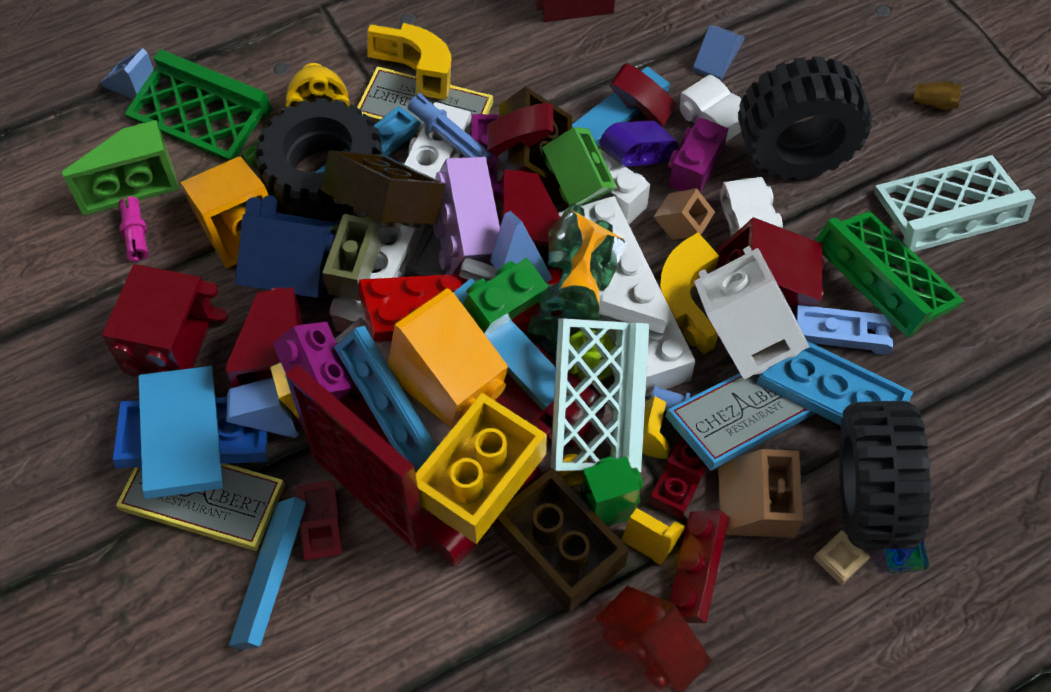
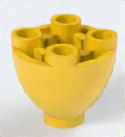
(315, 82)

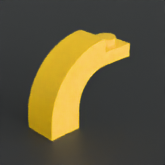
(418, 50)
(678, 280)

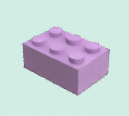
(467, 213)

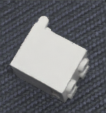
(750, 313)

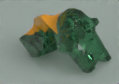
(578, 249)

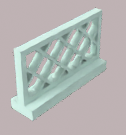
(963, 219)
(627, 389)

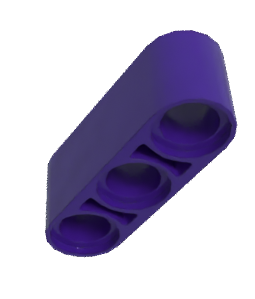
(638, 143)

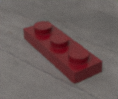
(699, 564)

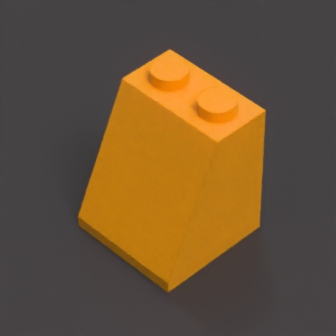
(220, 201)
(445, 358)

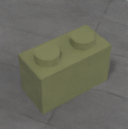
(351, 256)

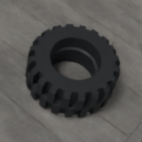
(796, 92)
(301, 133)
(884, 475)

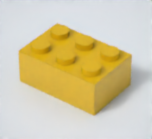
(479, 467)

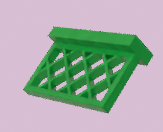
(215, 87)
(882, 285)

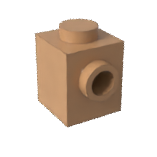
(684, 214)

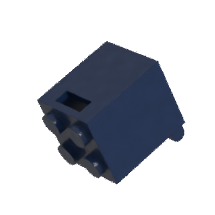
(283, 249)

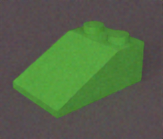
(123, 166)

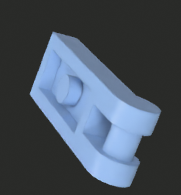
(845, 328)

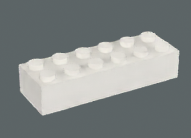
(636, 289)

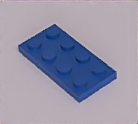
(236, 441)

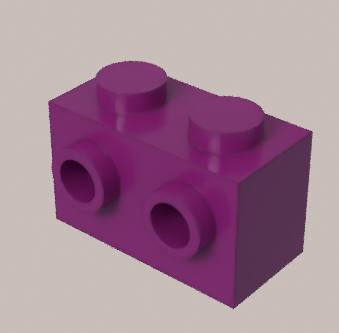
(698, 156)
(314, 351)

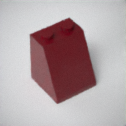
(530, 202)
(791, 258)
(268, 319)

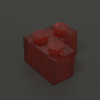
(655, 636)

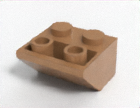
(762, 493)

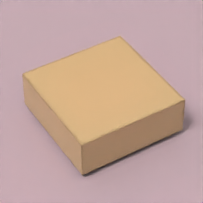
(841, 558)

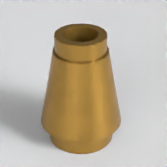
(940, 95)

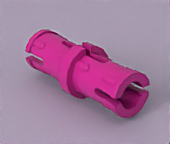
(133, 229)

